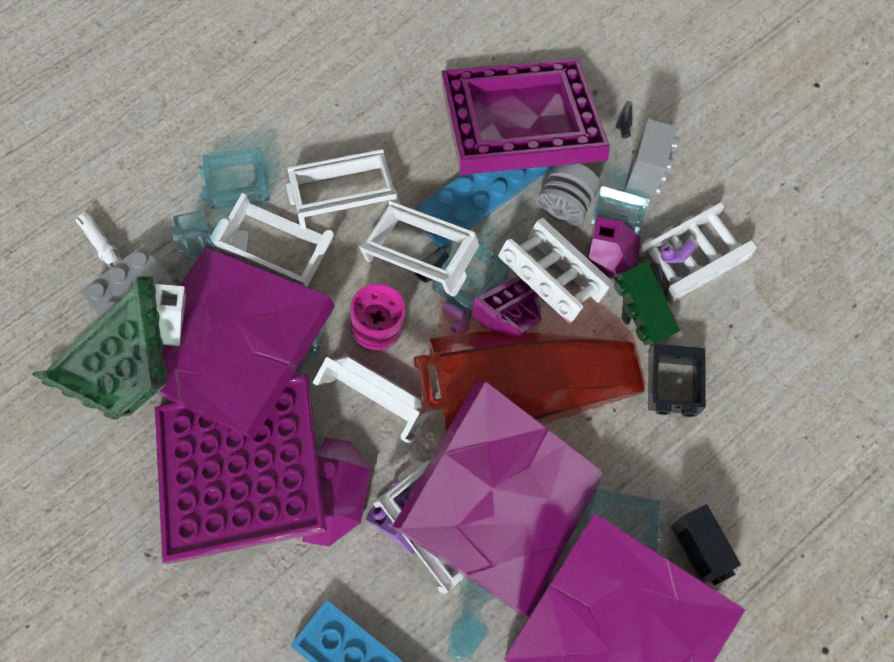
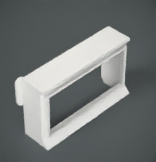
(335, 168)
(227, 228)
(453, 276)
(376, 388)
(406, 478)

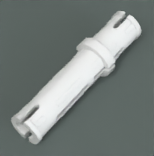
(105, 250)

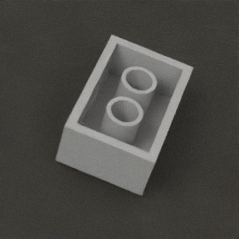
(652, 160)
(117, 282)

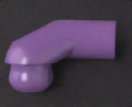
(680, 255)
(459, 316)

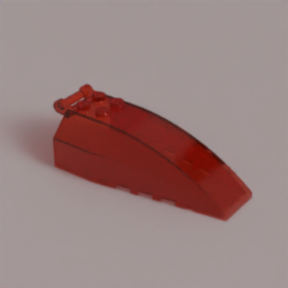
(537, 372)

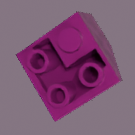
(613, 247)

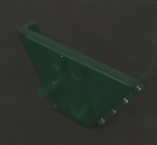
(115, 356)

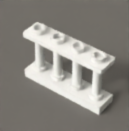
(567, 258)
(698, 275)

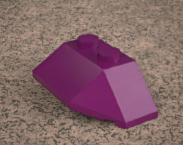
(508, 308)
(344, 489)

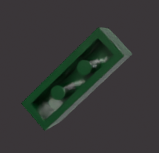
(646, 304)

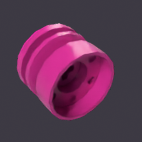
(381, 304)

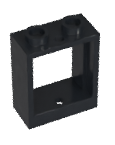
(683, 356)
(706, 545)

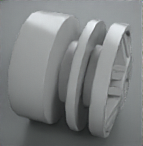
(568, 193)

